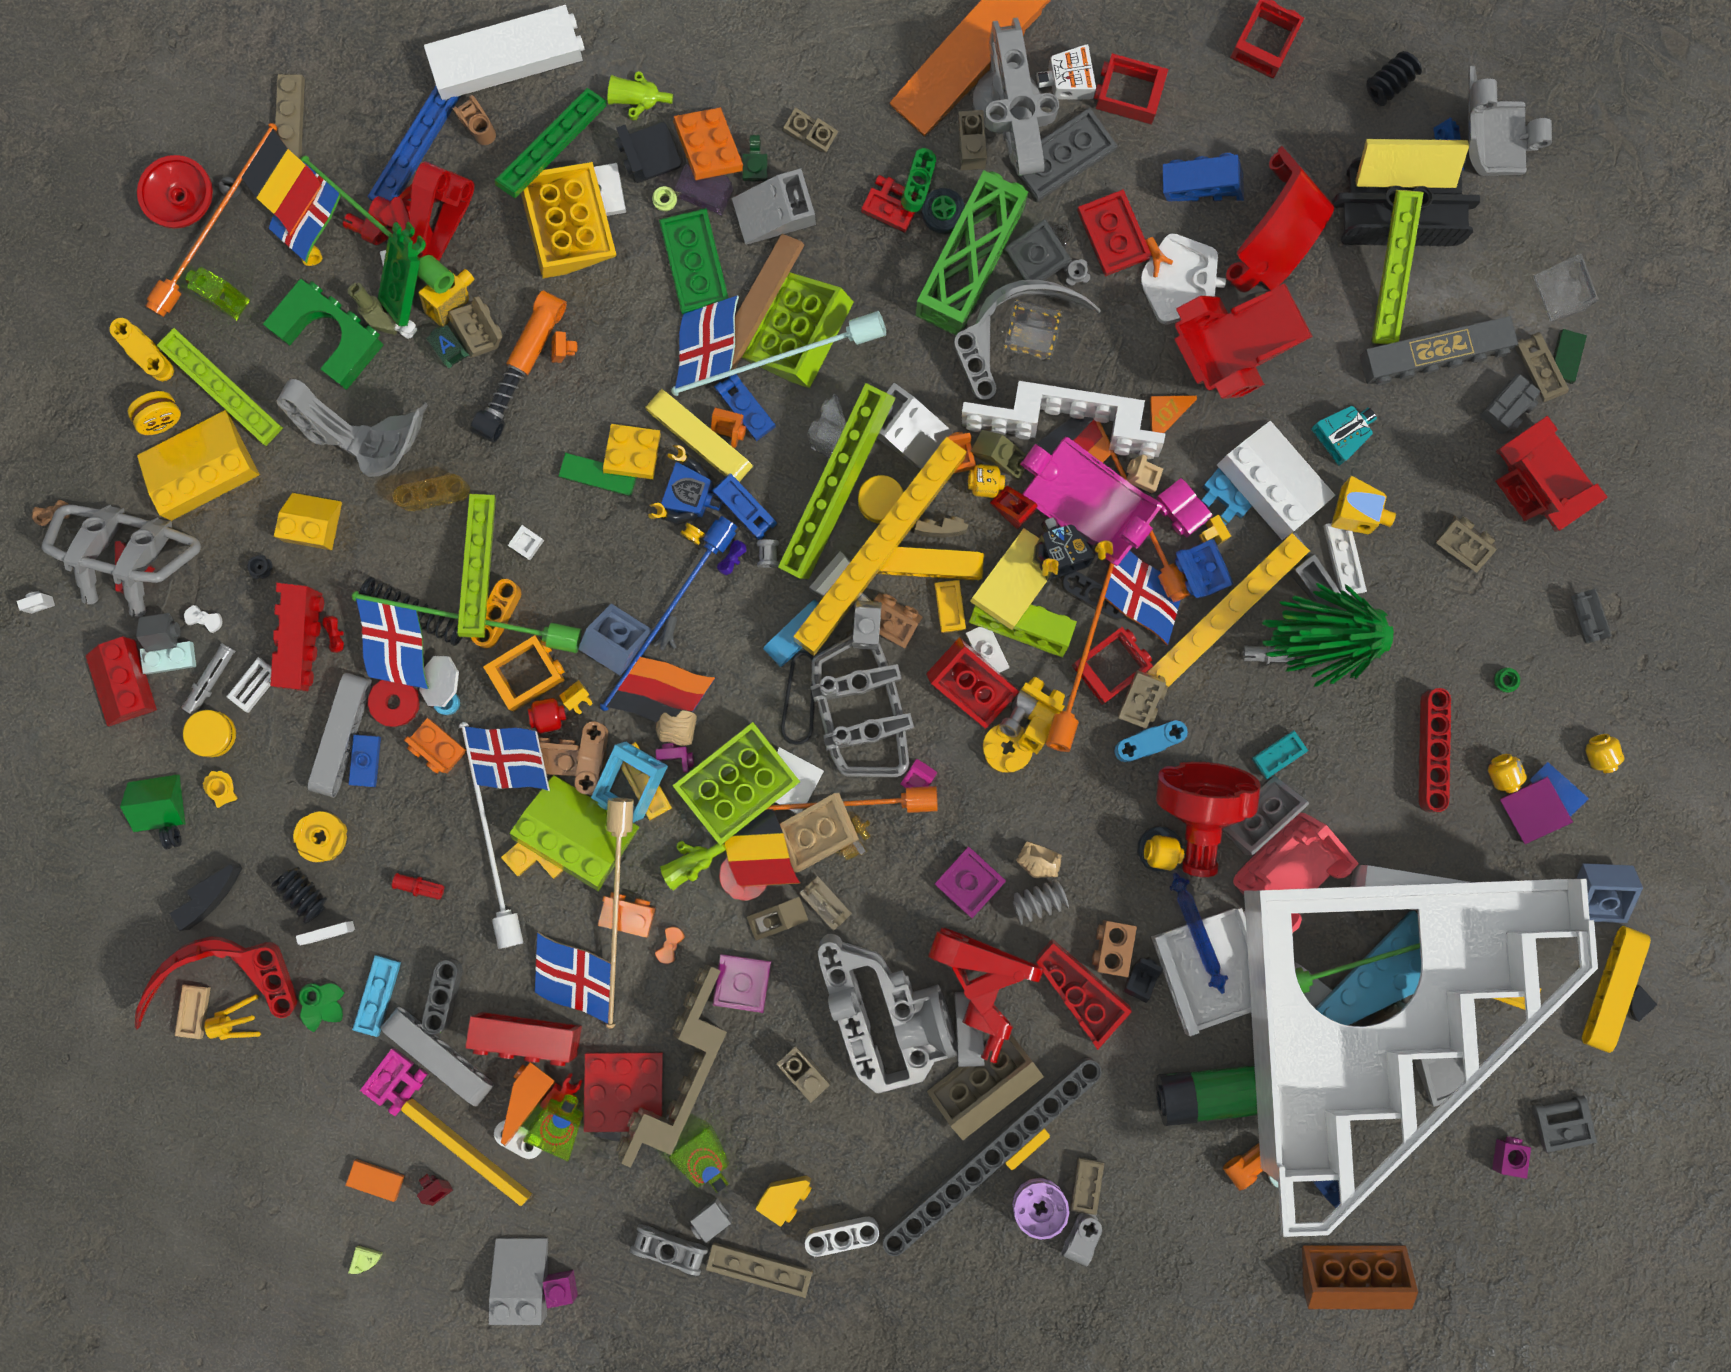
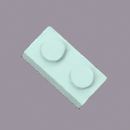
(168, 659)

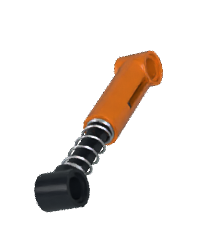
(546, 312)

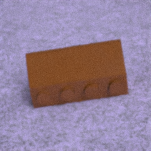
(1358, 1277)

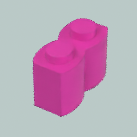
(1183, 508)

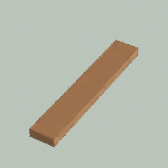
(764, 292)

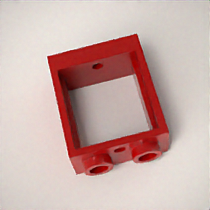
(1256, 57)
(1138, 70)
(1128, 640)

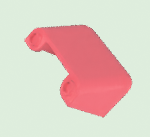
(1296, 858)

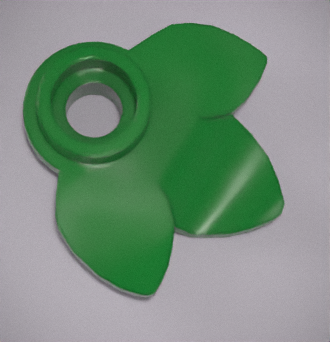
(324, 1007)

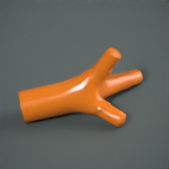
(1157, 255)

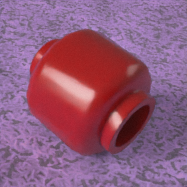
(546, 715)

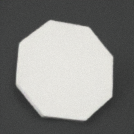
(442, 681)

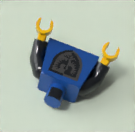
(686, 492)

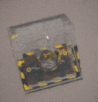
(1033, 329)

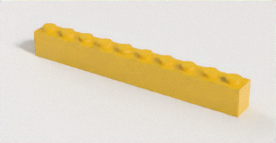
(879, 546)

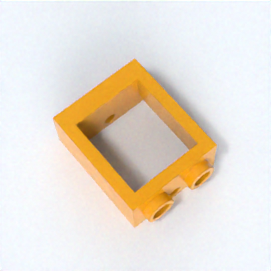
(503, 687)

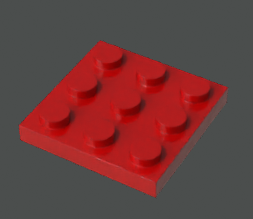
(619, 1086)

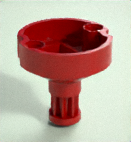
(1206, 800)

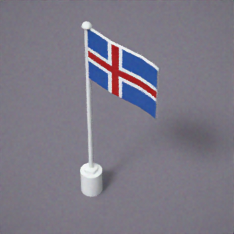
(503, 761)

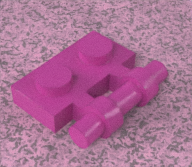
(387, 1077)

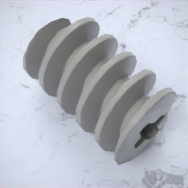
(1039, 901)

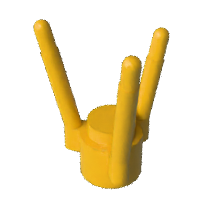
(221, 1025)

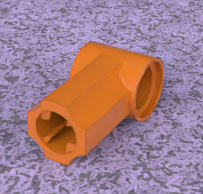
(1244, 1168)

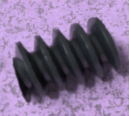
(1392, 77)
(300, 894)

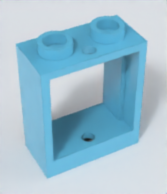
(637, 759)

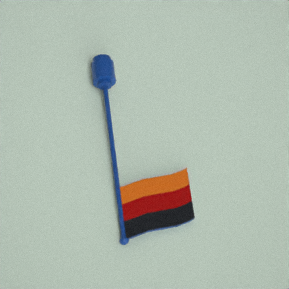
(656, 686)

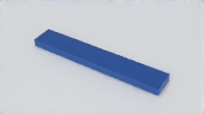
(413, 146)

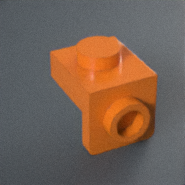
(728, 424)
(963, 440)

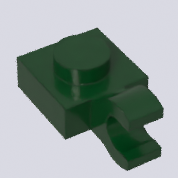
(755, 164)

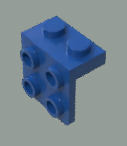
(1203, 569)

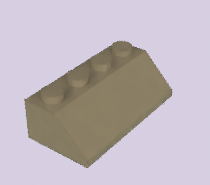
(978, 1093)

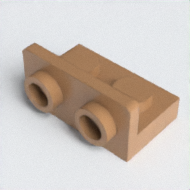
(897, 621)
(559, 758)

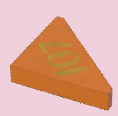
(1167, 410)

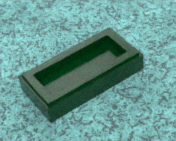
(1569, 353)

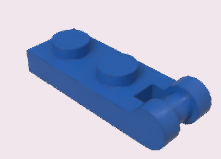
(743, 402)
(744, 506)

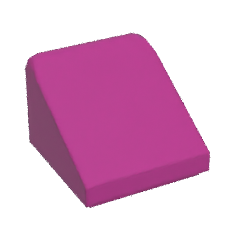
(919, 775)

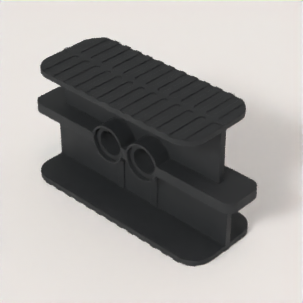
(1369, 213)

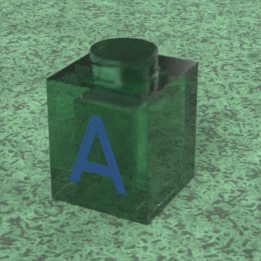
(447, 346)

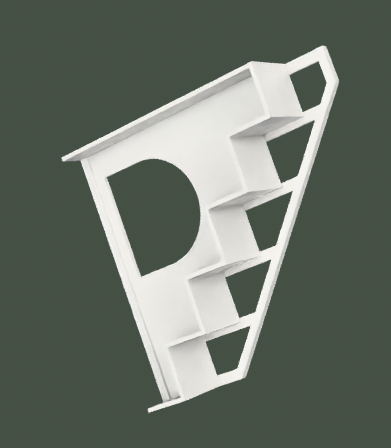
(1325, 1073)

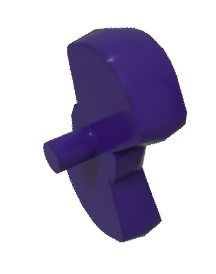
(736, 550)

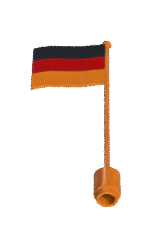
(1092, 438)

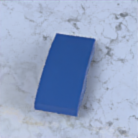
(1568, 793)

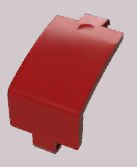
(1285, 230)

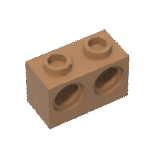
(1122, 949)

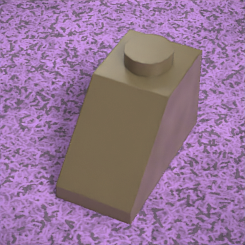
(777, 918)

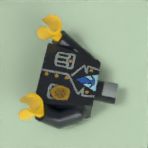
(1066, 550)

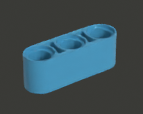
(782, 645)

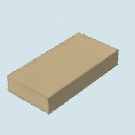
(192, 1011)

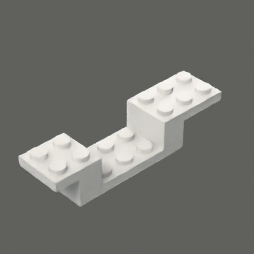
(1033, 397)

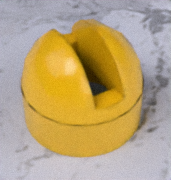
(314, 258)

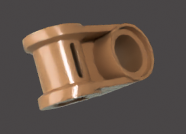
(474, 119)

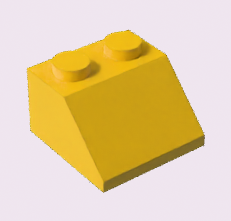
(308, 521)

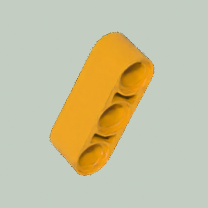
(507, 607)

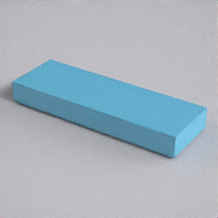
(376, 995)

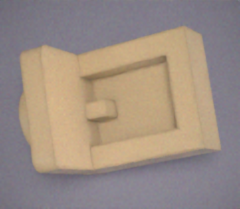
(1144, 474)

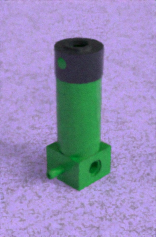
(1206, 1095)

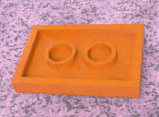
(708, 143)

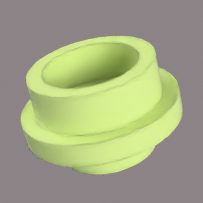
(664, 192)

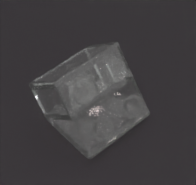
(829, 427)

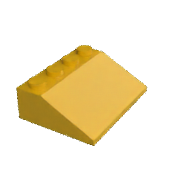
(567, 220)
(196, 466)

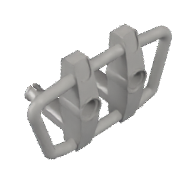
(135, 559)
(843, 737)

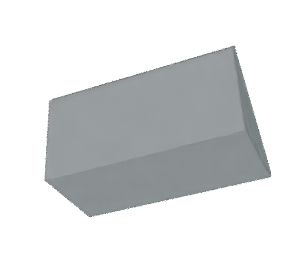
(1276, 809)

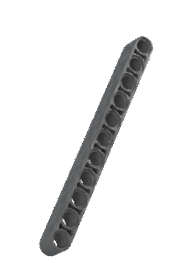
(986, 1167)

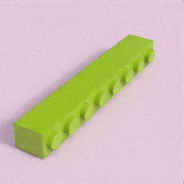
(836, 482)

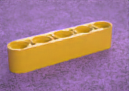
(934, 563)
(1616, 989)

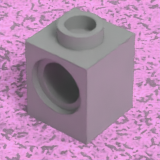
(710, 1220)

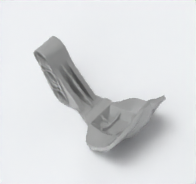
(980, 331)
(375, 447)

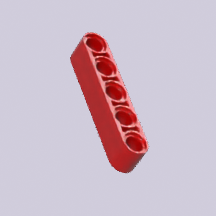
(1441, 739)

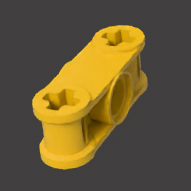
(141, 349)

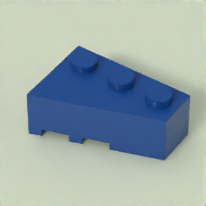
(1203, 177)

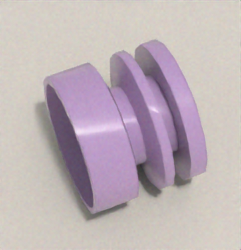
(1044, 1223)

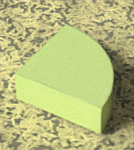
(364, 1259)

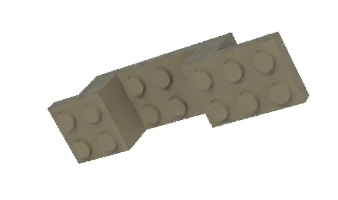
(662, 1132)

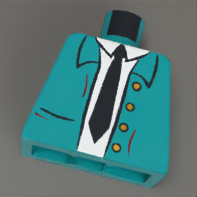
(1344, 432)

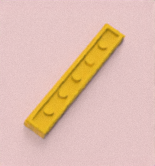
(466, 1152)

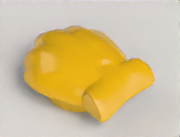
(219, 788)

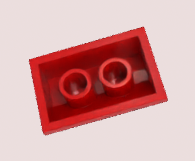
(120, 680)

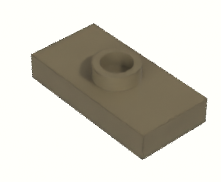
(1087, 1186)

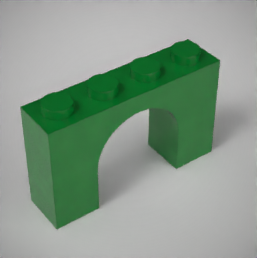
(307, 304)

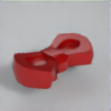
(331, 625)

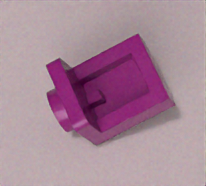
(671, 752)

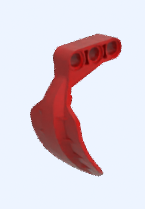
(247, 958)

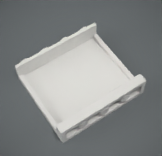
(1188, 980)

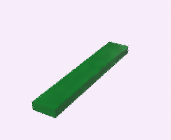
(550, 143)

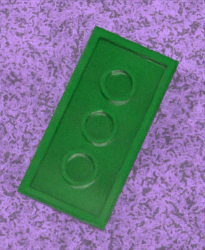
(693, 260)

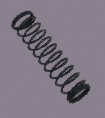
(363, 590)

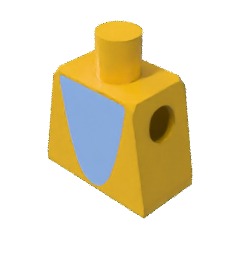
(1361, 508)

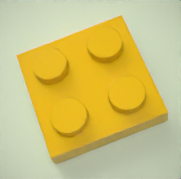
(631, 451)

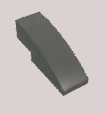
(1308, 573)

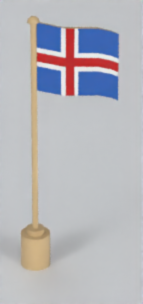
(576, 975)

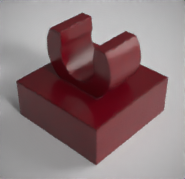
(433, 1190)

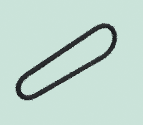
(787, 700)

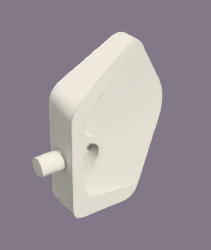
(1187, 278)

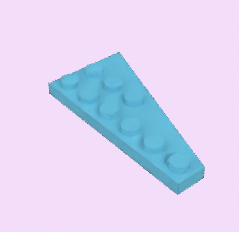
(1380, 982)

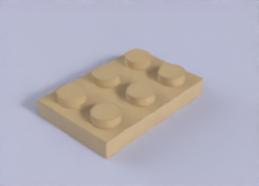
(818, 832)

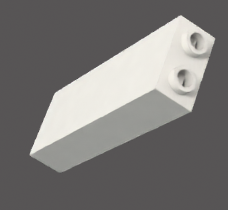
(504, 52)

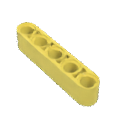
(698, 436)

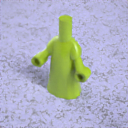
(636, 93)
(689, 865)

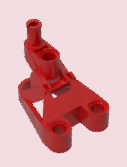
(428, 186)
(1002, 970)

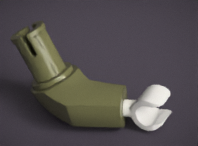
(374, 314)

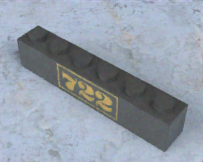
(1439, 350)

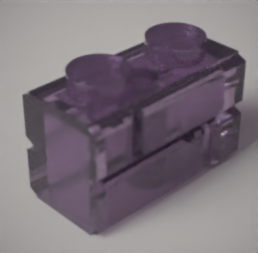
(706, 193)

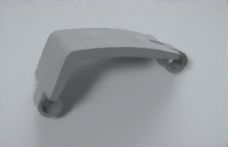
(1499, 131)

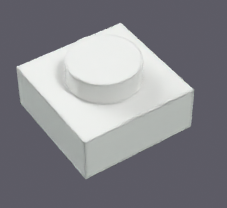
(525, 542)
(35, 602)

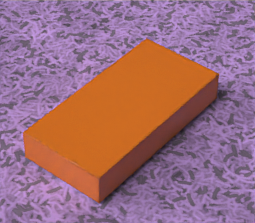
(375, 1180)

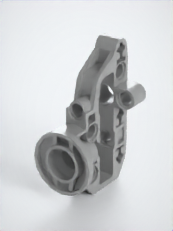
(1013, 99)
(921, 1027)

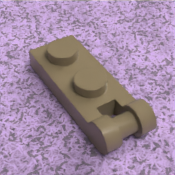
(1542, 367)

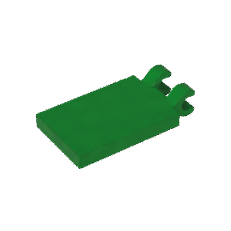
(400, 273)

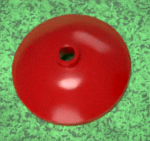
(167, 181)

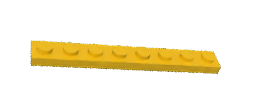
(1230, 609)

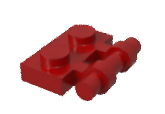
(887, 208)

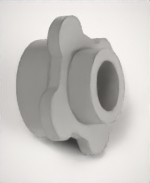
(1081, 267)

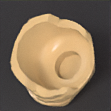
(677, 729)
(1039, 861)

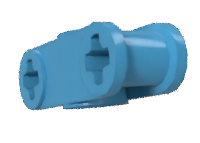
(1151, 741)

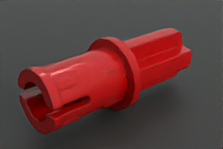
(417, 886)

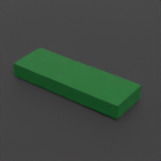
(591, 473)

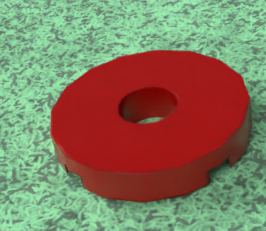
(383, 713)

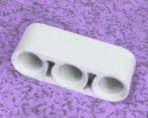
(832, 1245)

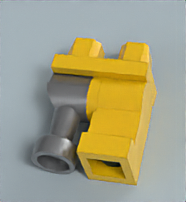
(1038, 709)

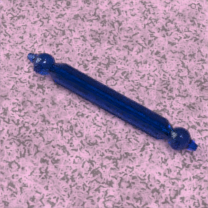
(1198, 933)

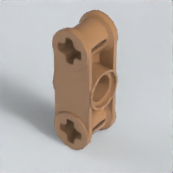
(591, 757)

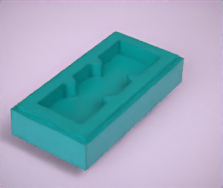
(1279, 754)

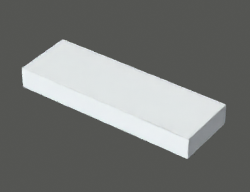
(1344, 559)

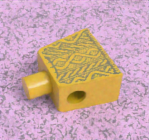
(438, 305)

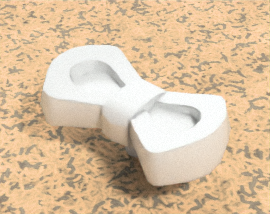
(194, 615)

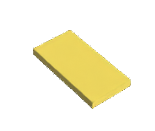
(1411, 163)
(1012, 582)

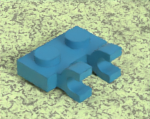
(1223, 490)

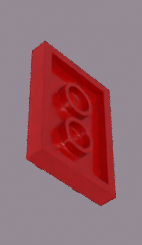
(1114, 232)

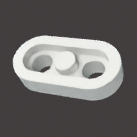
(516, 1144)

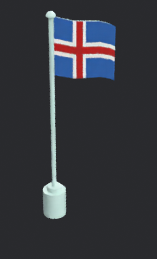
(709, 343)

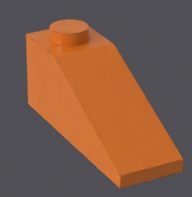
(526, 1095)

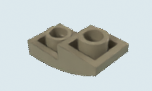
(810, 131)
(951, 527)

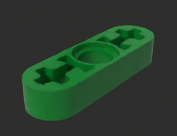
(911, 186)

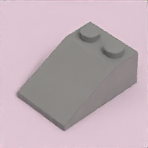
(518, 1280)

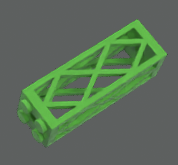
(1004, 198)

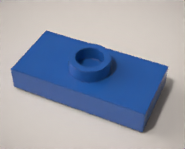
(364, 761)

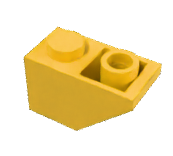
(781, 1197)

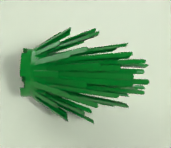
(1352, 634)

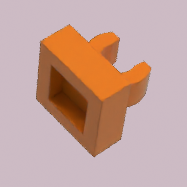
(561, 347)

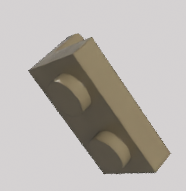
(476, 327)

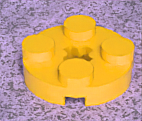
(994, 751)
(314, 823)

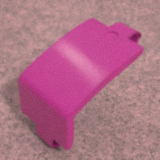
(1090, 496)

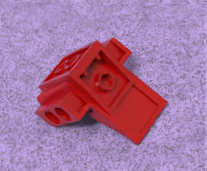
(1228, 347)
(1546, 477)

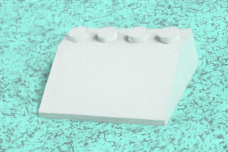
(1276, 480)

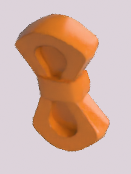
(673, 937)

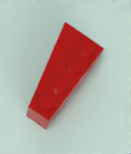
(296, 636)
(1086, 996)

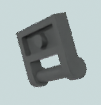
(1567, 1132)

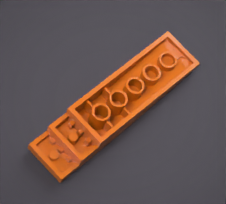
(959, 62)

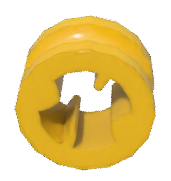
(692, 533)

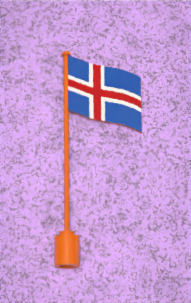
(1137, 594)

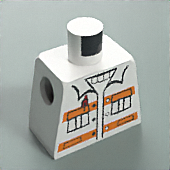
(1070, 75)

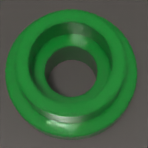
(1513, 677)

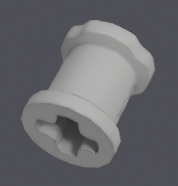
(767, 553)

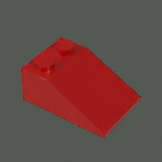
(971, 683)

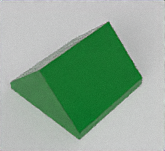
(153, 803)

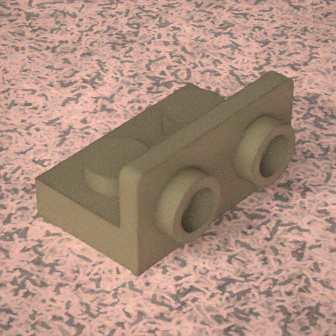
(1467, 543)
(1142, 699)

